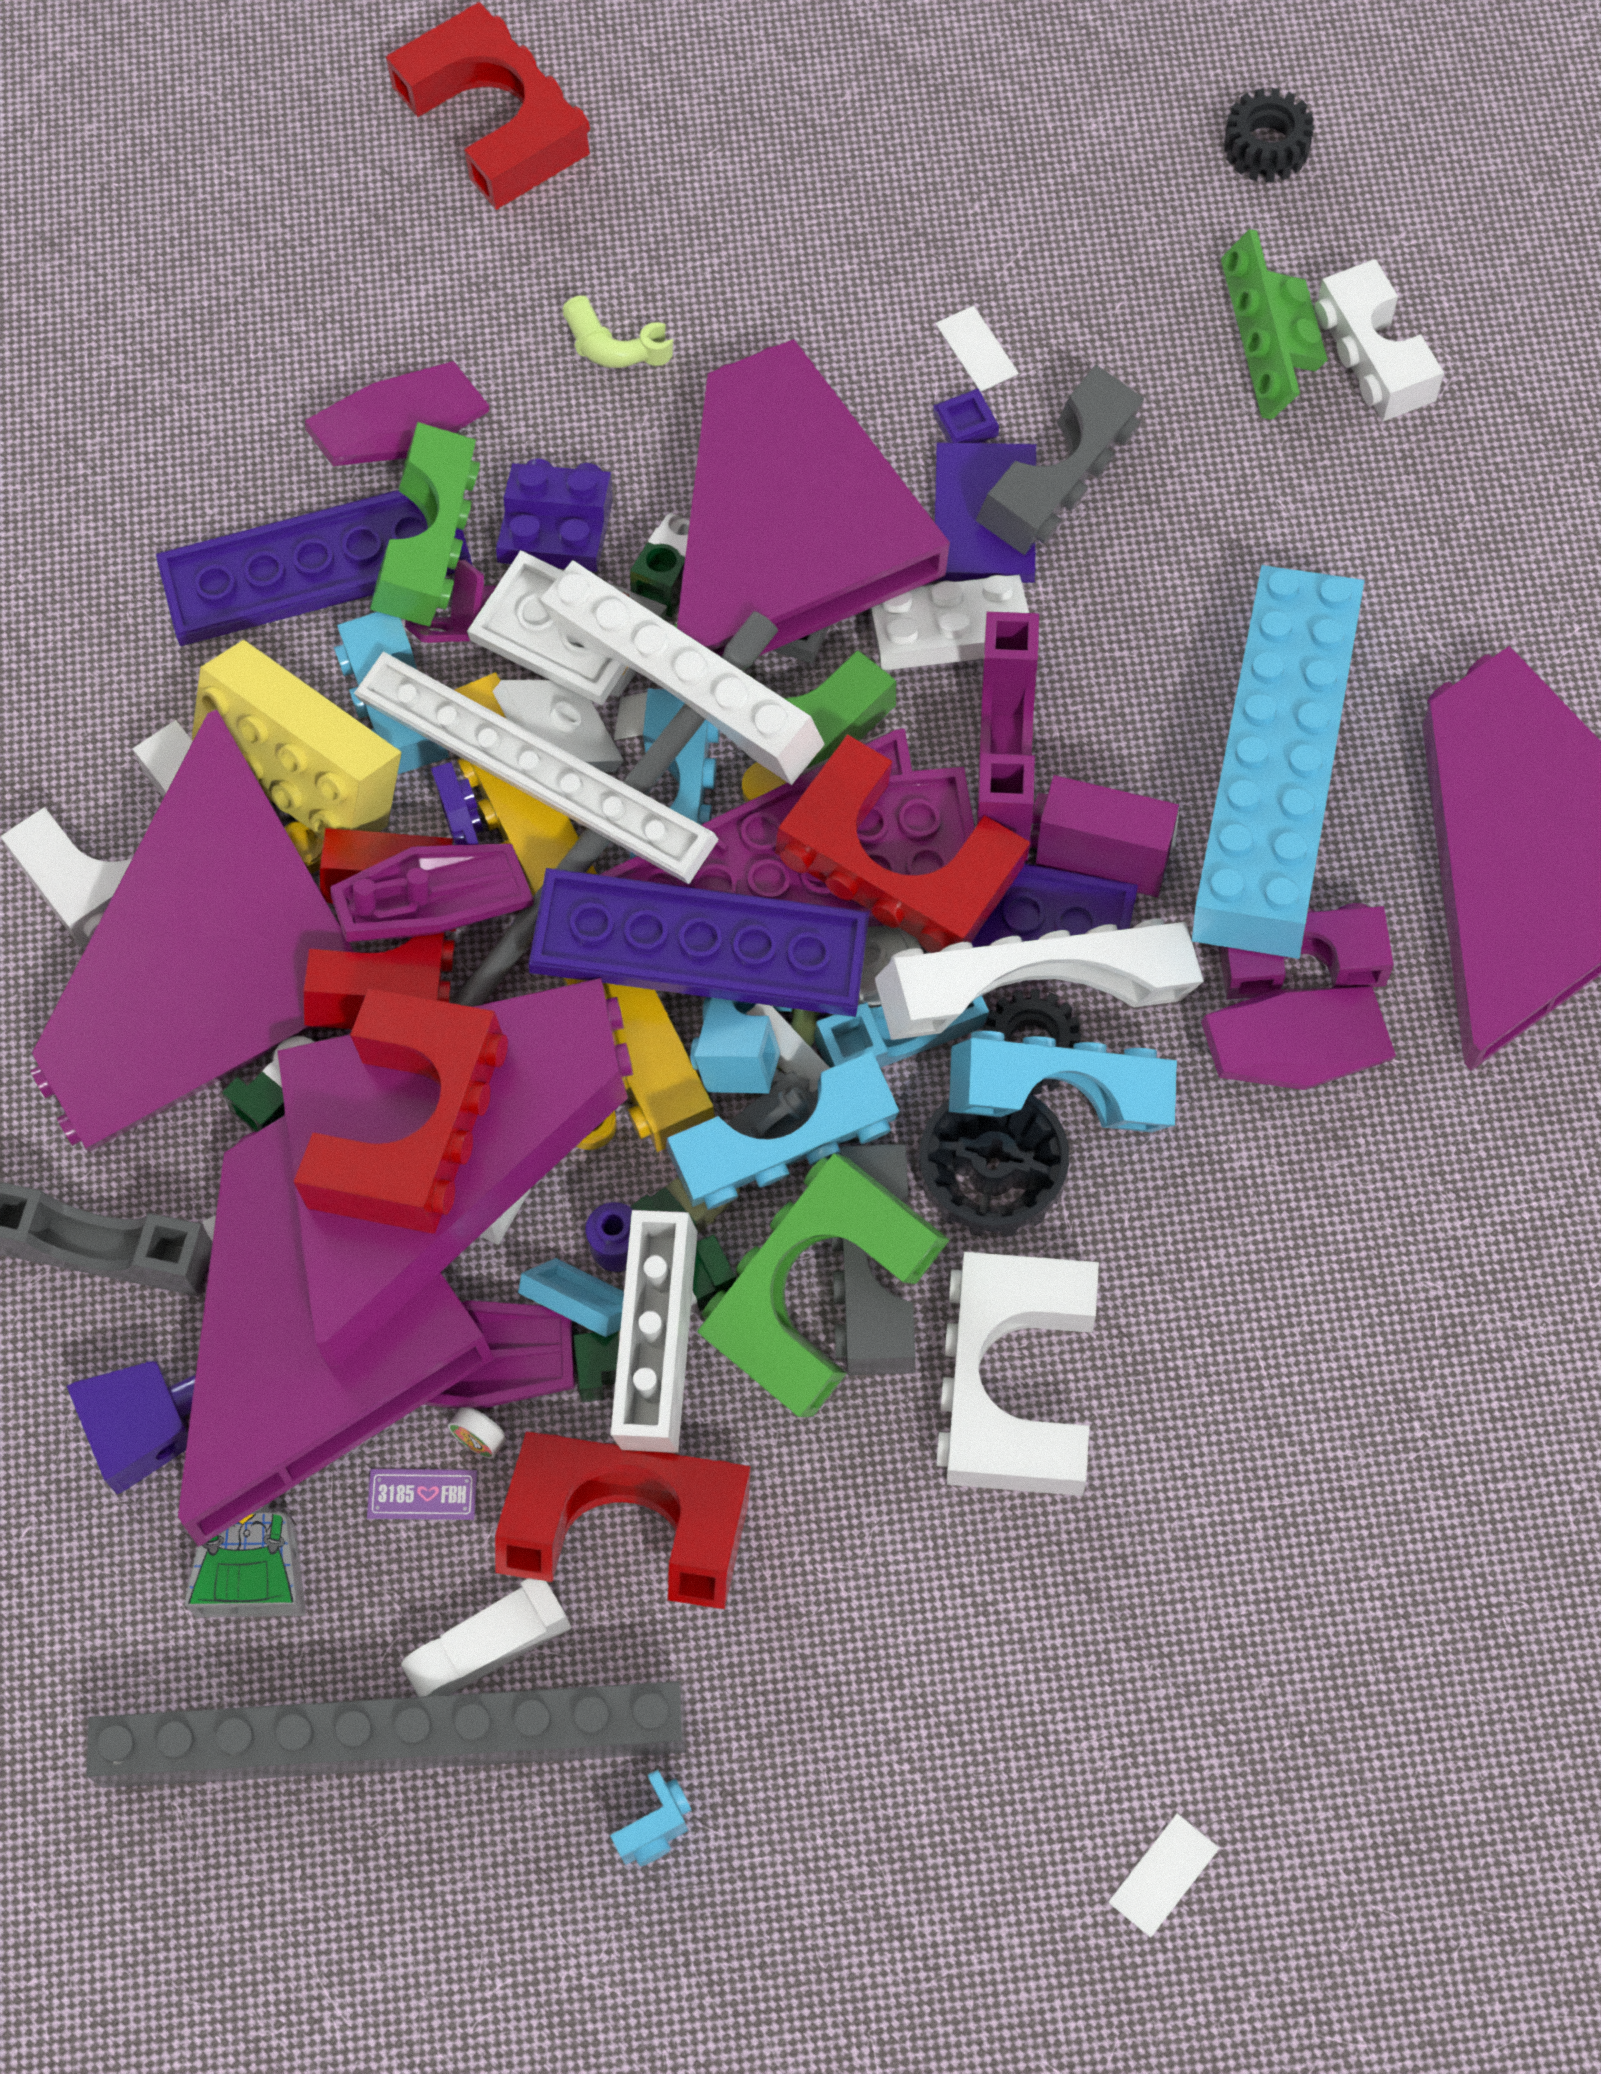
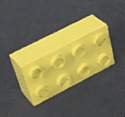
(299, 743)

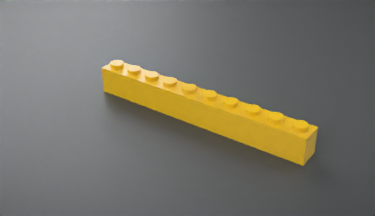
(664, 1084)

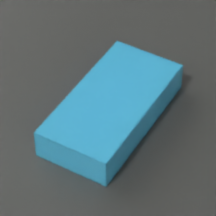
(574, 1295)

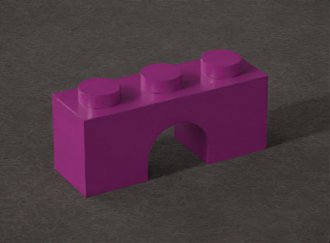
(1347, 940)

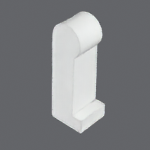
(487, 1640)

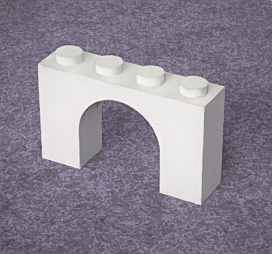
(64, 876)
(985, 1442)

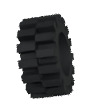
(1272, 113)
(1040, 1013)

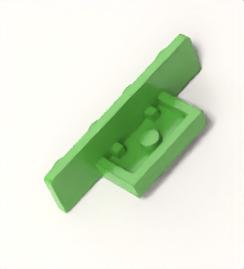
(1273, 323)

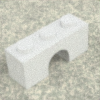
(1390, 373)

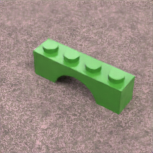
(414, 568)

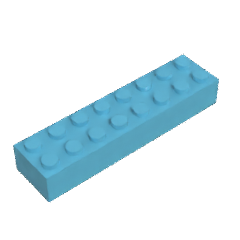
(1278, 763)

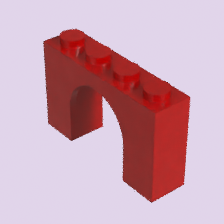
(476, 53)
(933, 907)
(340, 979)
(414, 1177)
(566, 1477)

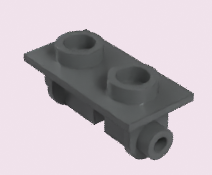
(777, 1113)

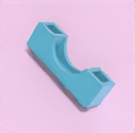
(692, 766)
(1125, 1089)
(718, 1159)

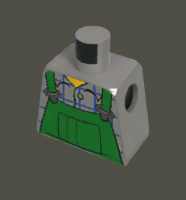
(249, 1570)

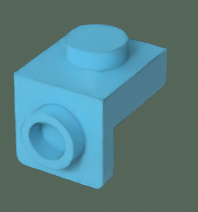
(649, 1836)

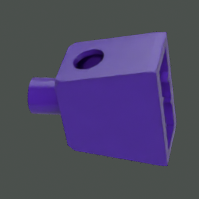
(133, 1420)

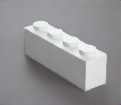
(654, 1331)

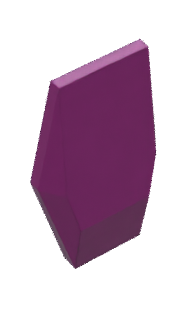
(383, 416)
(431, 891)
(1299, 1036)
(529, 1352)

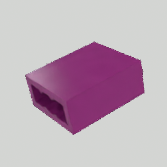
(1104, 833)

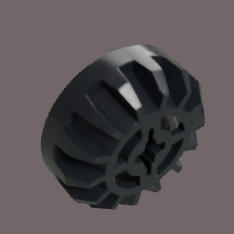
(965, 1145)

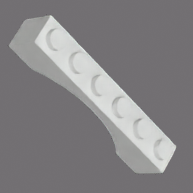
(728, 698)
(1136, 965)

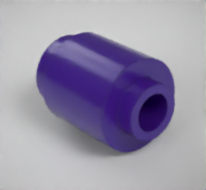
(604, 1222)

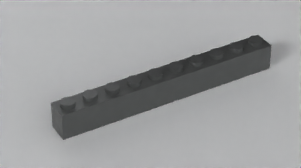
(386, 1735)

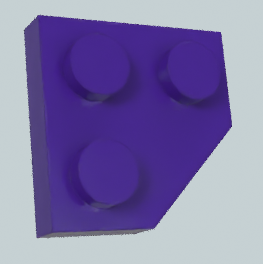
(458, 805)

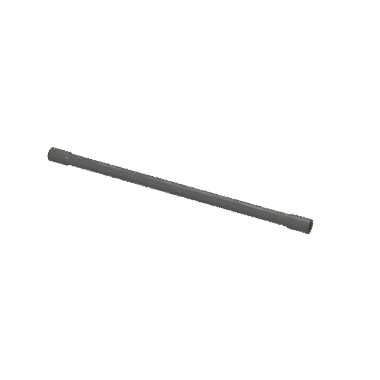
(741, 653)

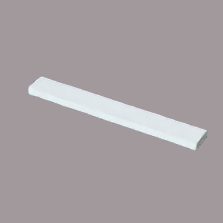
(537, 767)

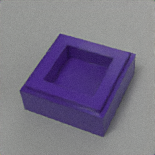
(966, 418)

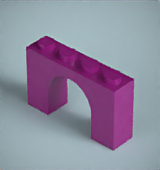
(1007, 720)

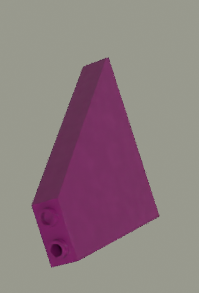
(794, 508)
(1514, 847)
(192, 956)
(546, 1097)
(262, 1391)

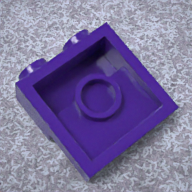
(555, 514)

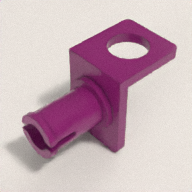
(467, 602)

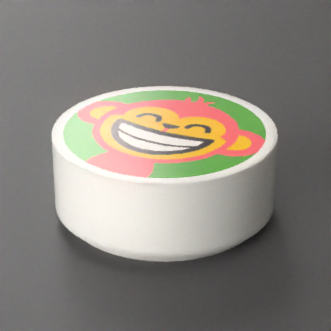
(477, 1432)

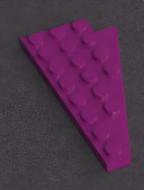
(908, 831)

